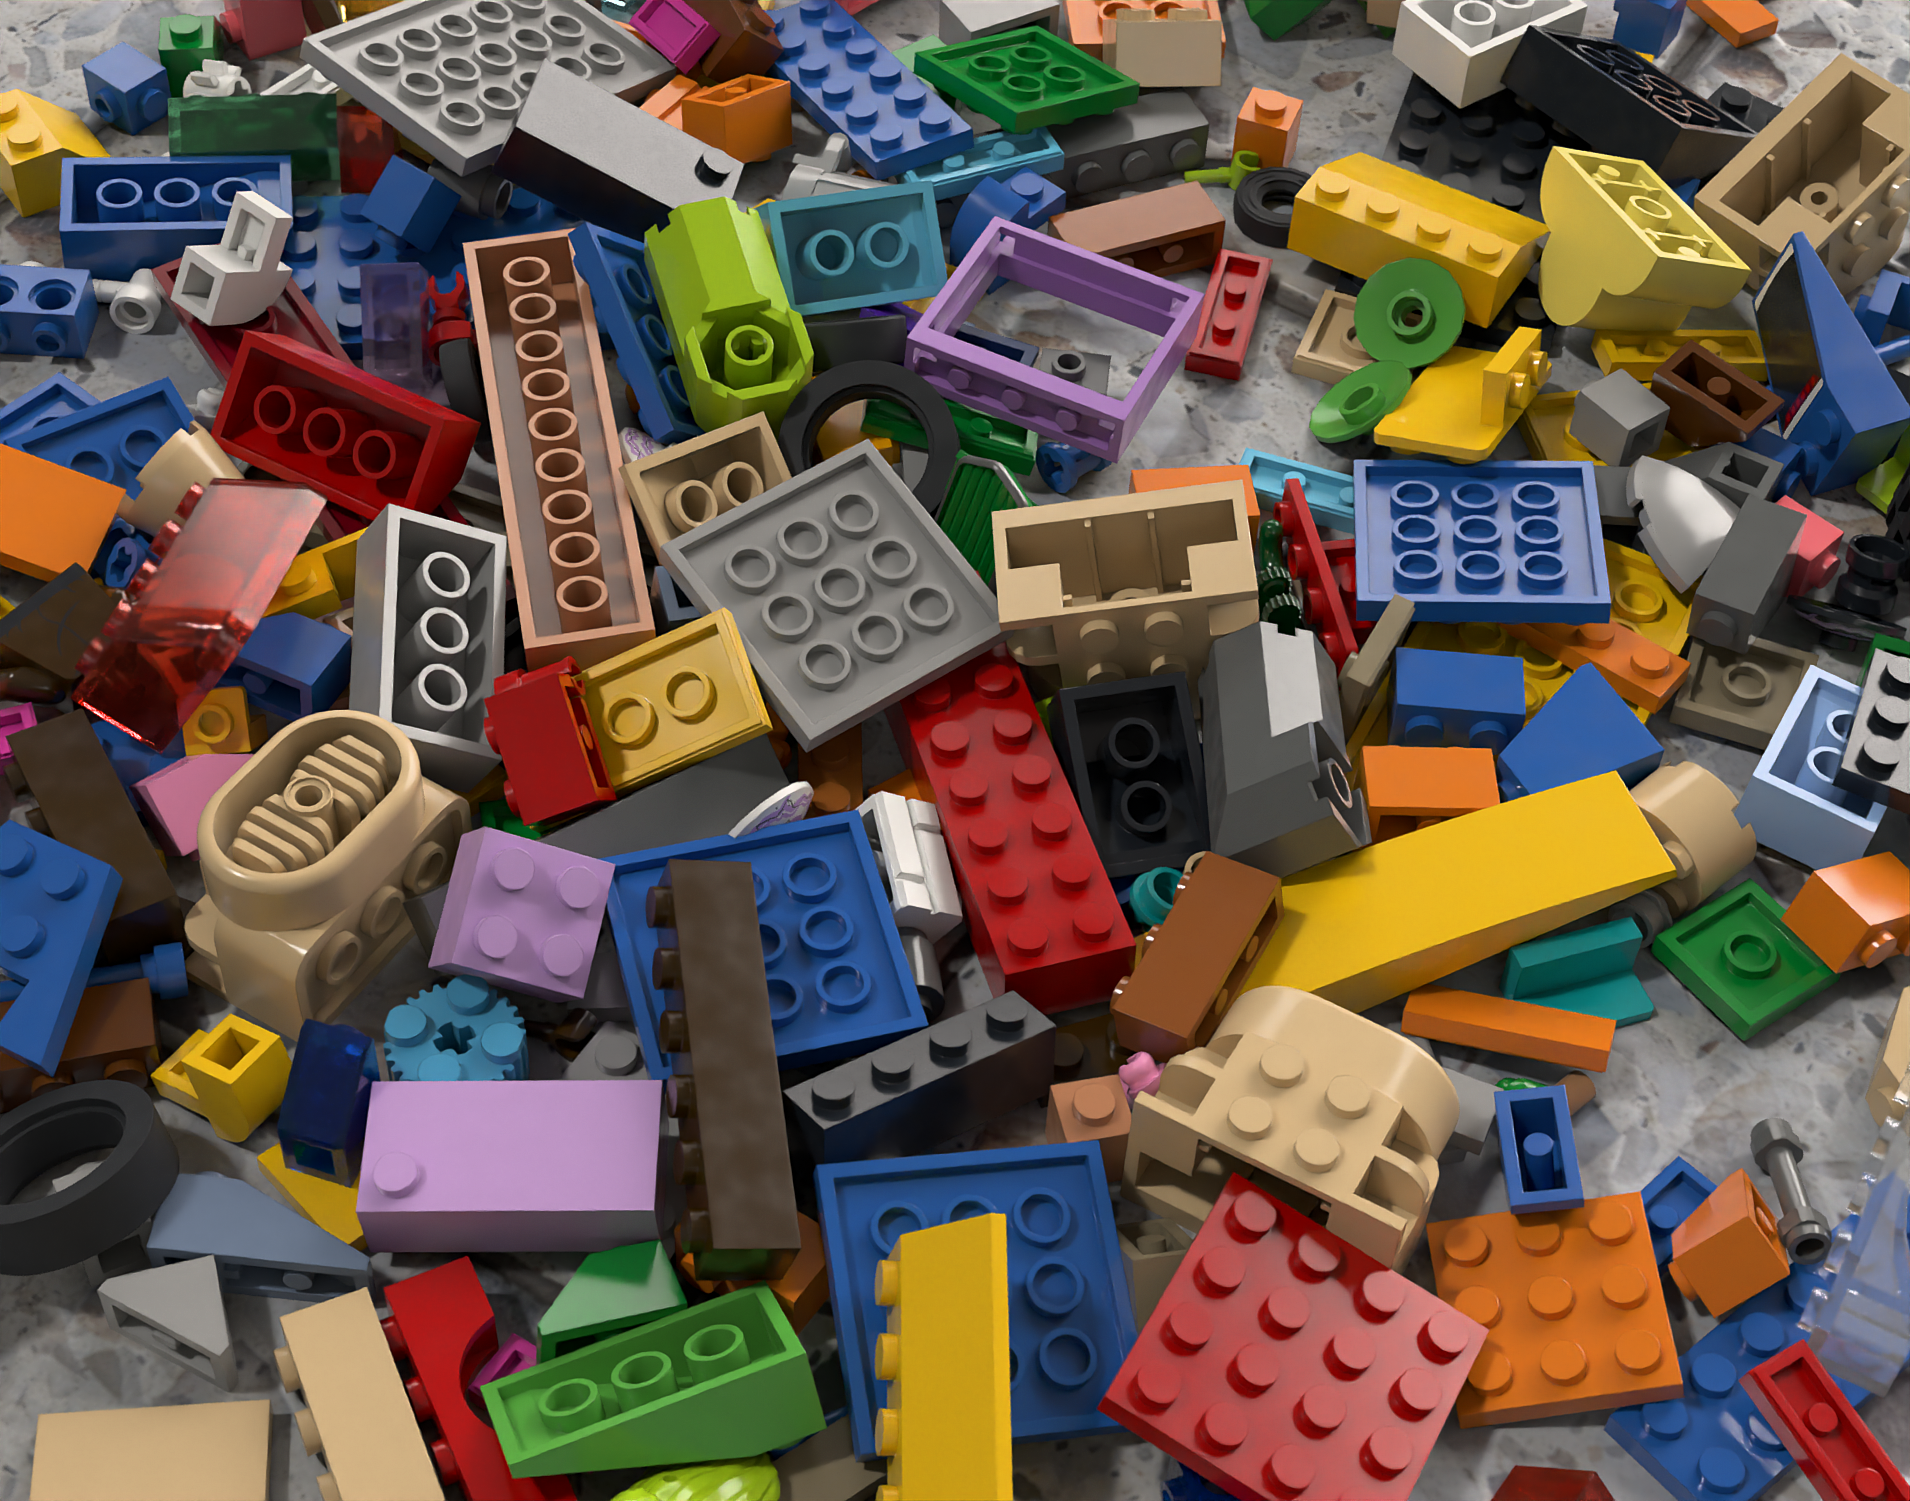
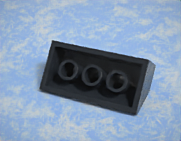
(922, 1087)

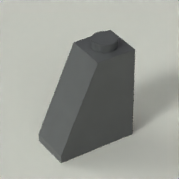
(1747, 575)

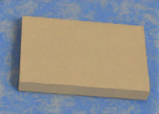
(155, 1453)

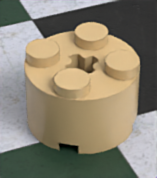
(1697, 830)

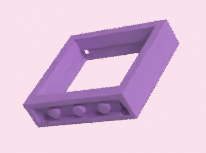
(1033, 396)

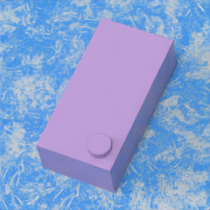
(513, 1165)

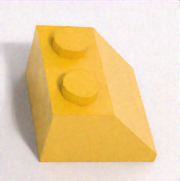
(32, 148)

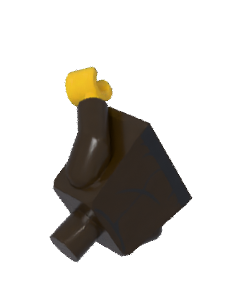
(49, 635)

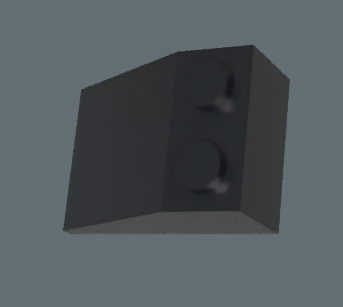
(1134, 770)

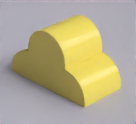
(1626, 248)

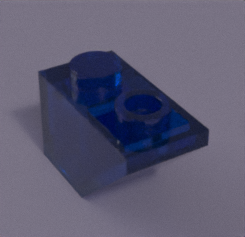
(328, 1102)

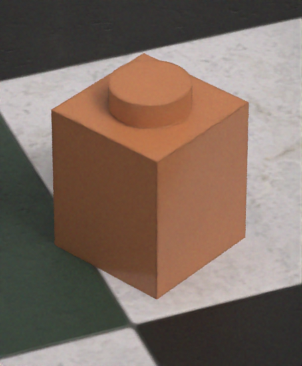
(1092, 1112)

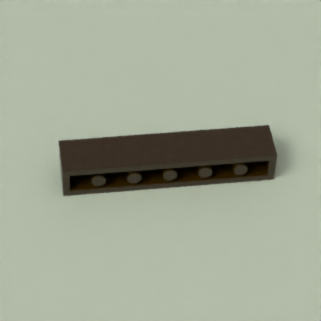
(724, 1073)

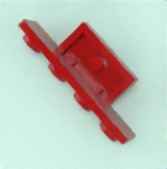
(1325, 575)

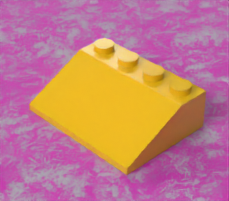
(1375, 213)

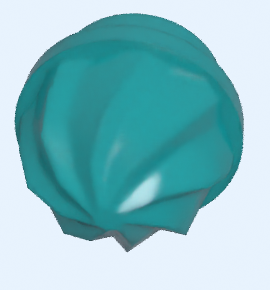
(1153, 896)

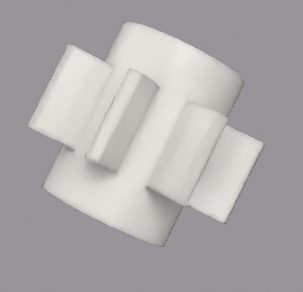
(216, 81)

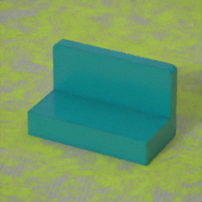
(1581, 973)

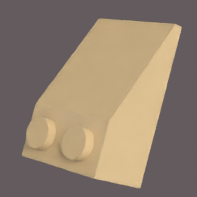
(703, 478)

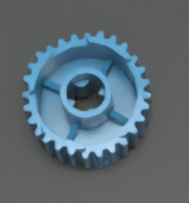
(456, 1036)

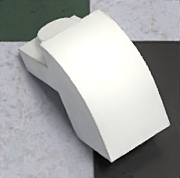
(241, 274)

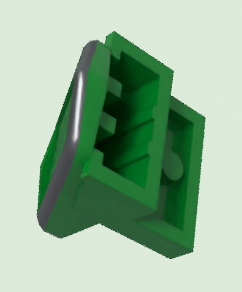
(965, 513)

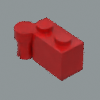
(547, 744)

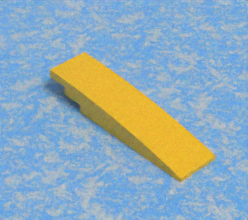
(1458, 893)

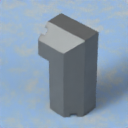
(1277, 753)

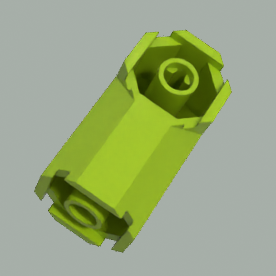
(727, 314)

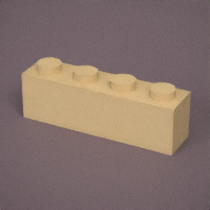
(354, 1404)

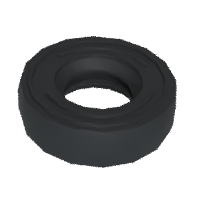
(1261, 187)
(465, 384)

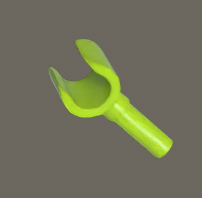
(1243, 164)

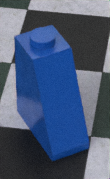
(1577, 737)

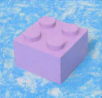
(522, 915)

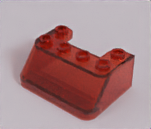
(194, 603)

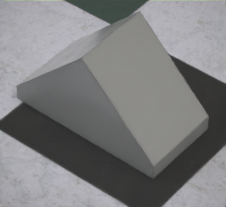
(177, 1315)

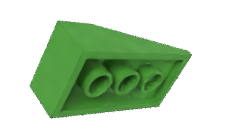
(669, 1392)

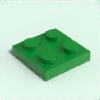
(1743, 959)

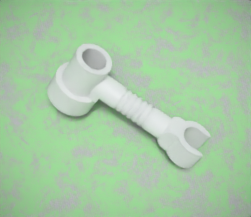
(133, 304)

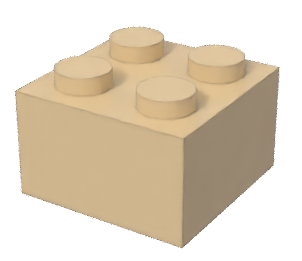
(1164, 51)

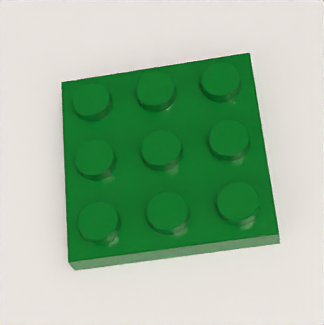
(1026, 79)

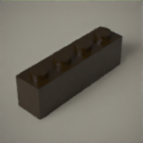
(86, 807)

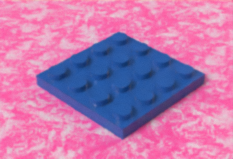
(1480, 541)
(825, 935)
(1063, 1272)

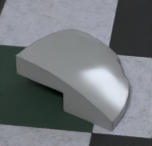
(1680, 518)

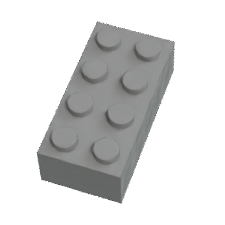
(430, 637)

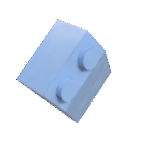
(1792, 788)

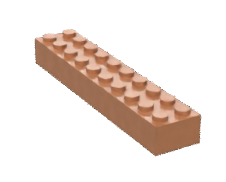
(556, 453)

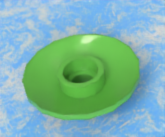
(1393, 294)
(1360, 401)

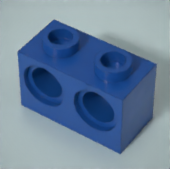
(46, 311)

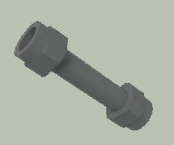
(1802, 1227)

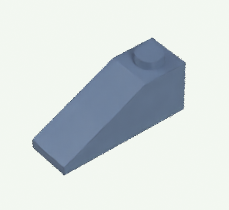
(254, 1241)

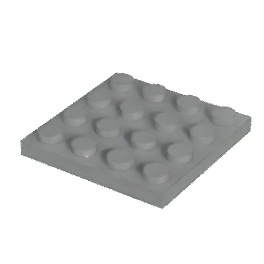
(838, 592)

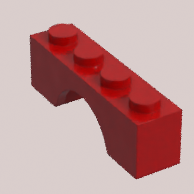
(447, 1337)

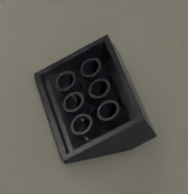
(1622, 104)

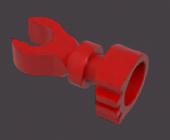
(449, 319)

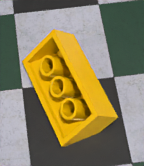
(946, 1364)

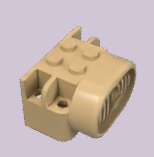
(1823, 168)
(1124, 584)
(313, 867)
(1306, 1109)

